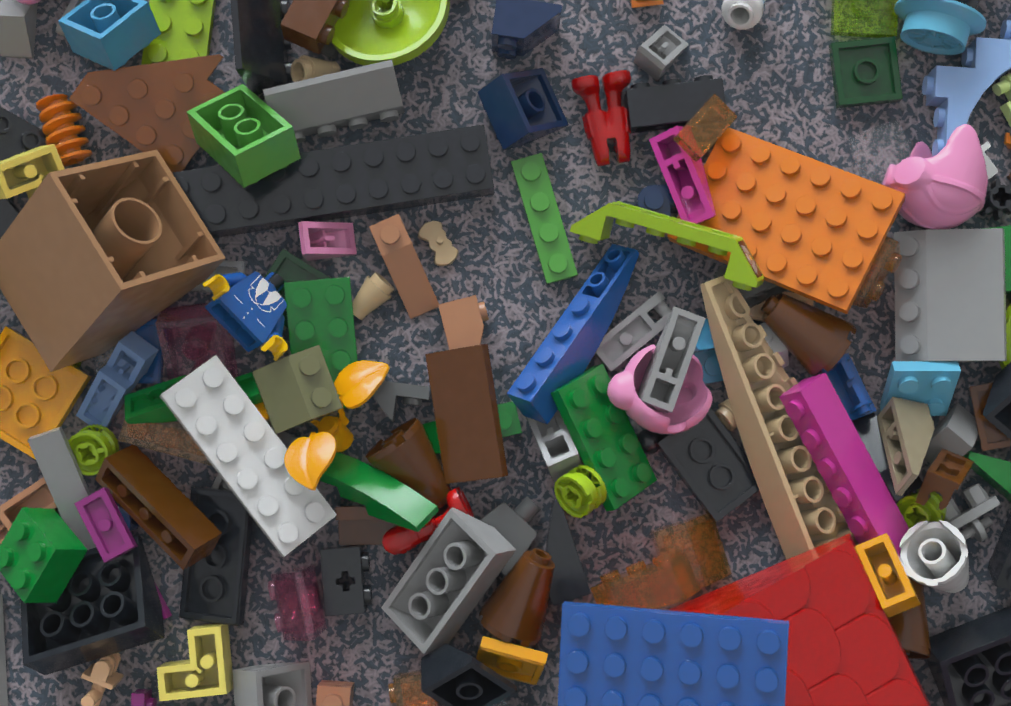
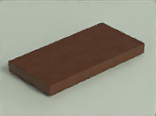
(466, 414)

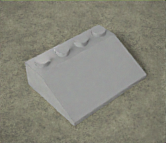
(951, 295)

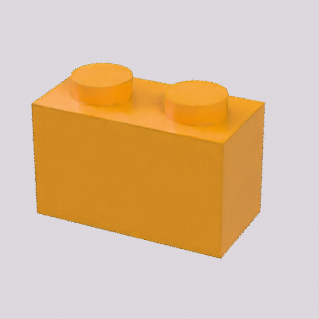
(887, 575)

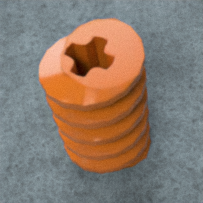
(61, 129)

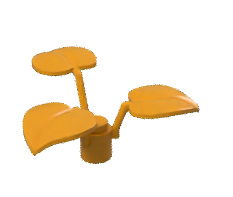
(312, 455)

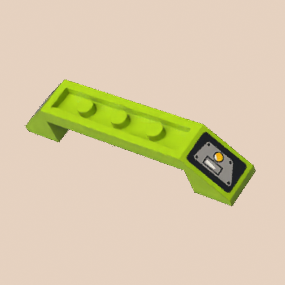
(741, 265)

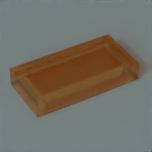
(705, 127)

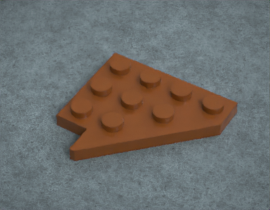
(151, 103)

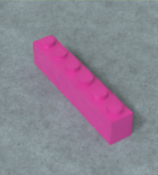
(843, 460)

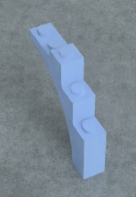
(960, 88)

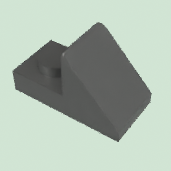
(388, 395)

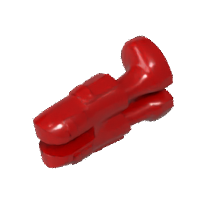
(605, 125)
(400, 539)

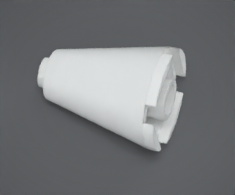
(936, 556)

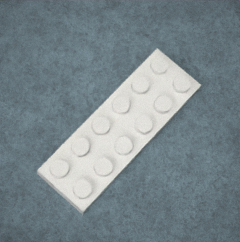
(246, 455)

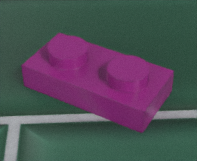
(105, 524)

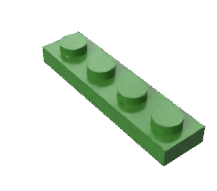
(544, 218)

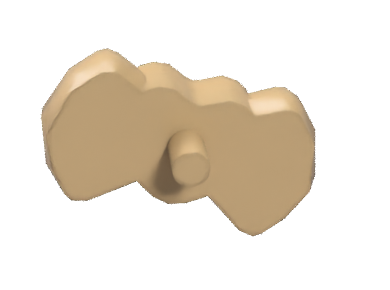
(434, 234)

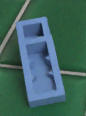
(117, 378)

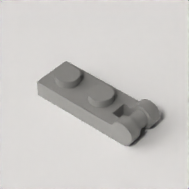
(633, 332)

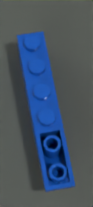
(575, 335)

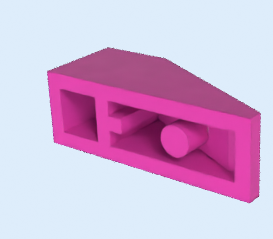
(684, 178)

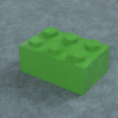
(244, 135)

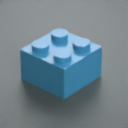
(109, 30)

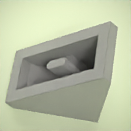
(17, 29)
(659, 52)
(954, 433)

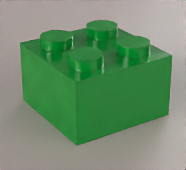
(39, 555)

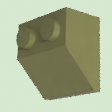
(297, 389)

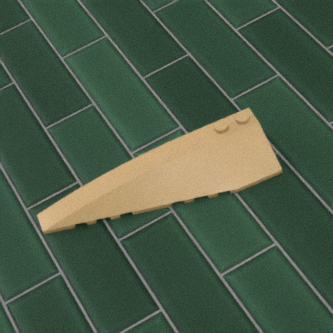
(780, 462)

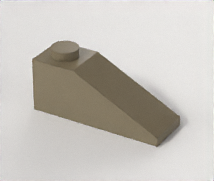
(906, 436)

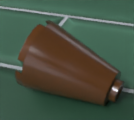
(807, 332)
(411, 460)
(521, 600)
(913, 627)

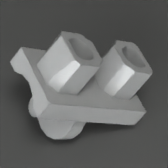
(979, 504)

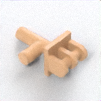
(103, 676)

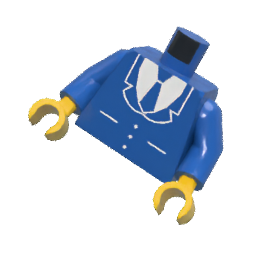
(250, 309)

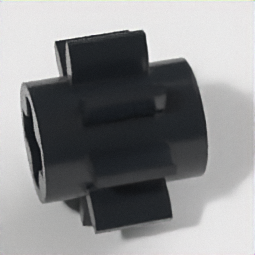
(992, 206)

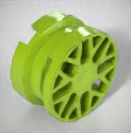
(99, 445)
(578, 493)
(915, 513)

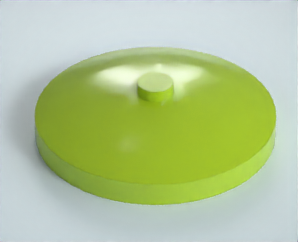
(389, 29)

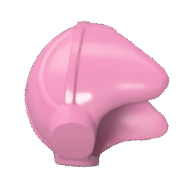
(944, 187)

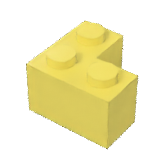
(28, 170)
(206, 671)

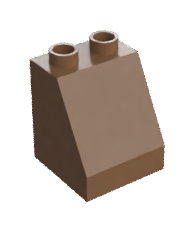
(102, 255)

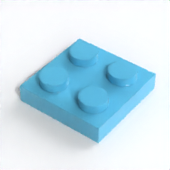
(923, 382)

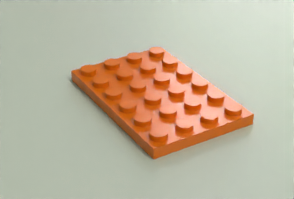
(799, 217)

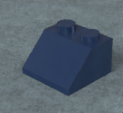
(522, 26)
(522, 107)

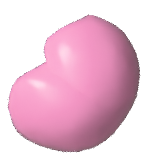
(690, 406)

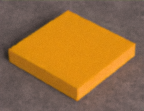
(512, 660)

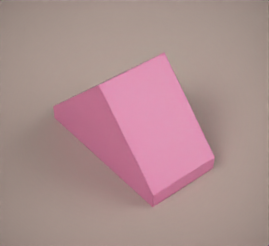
(326, 239)

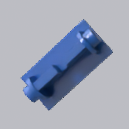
(850, 388)

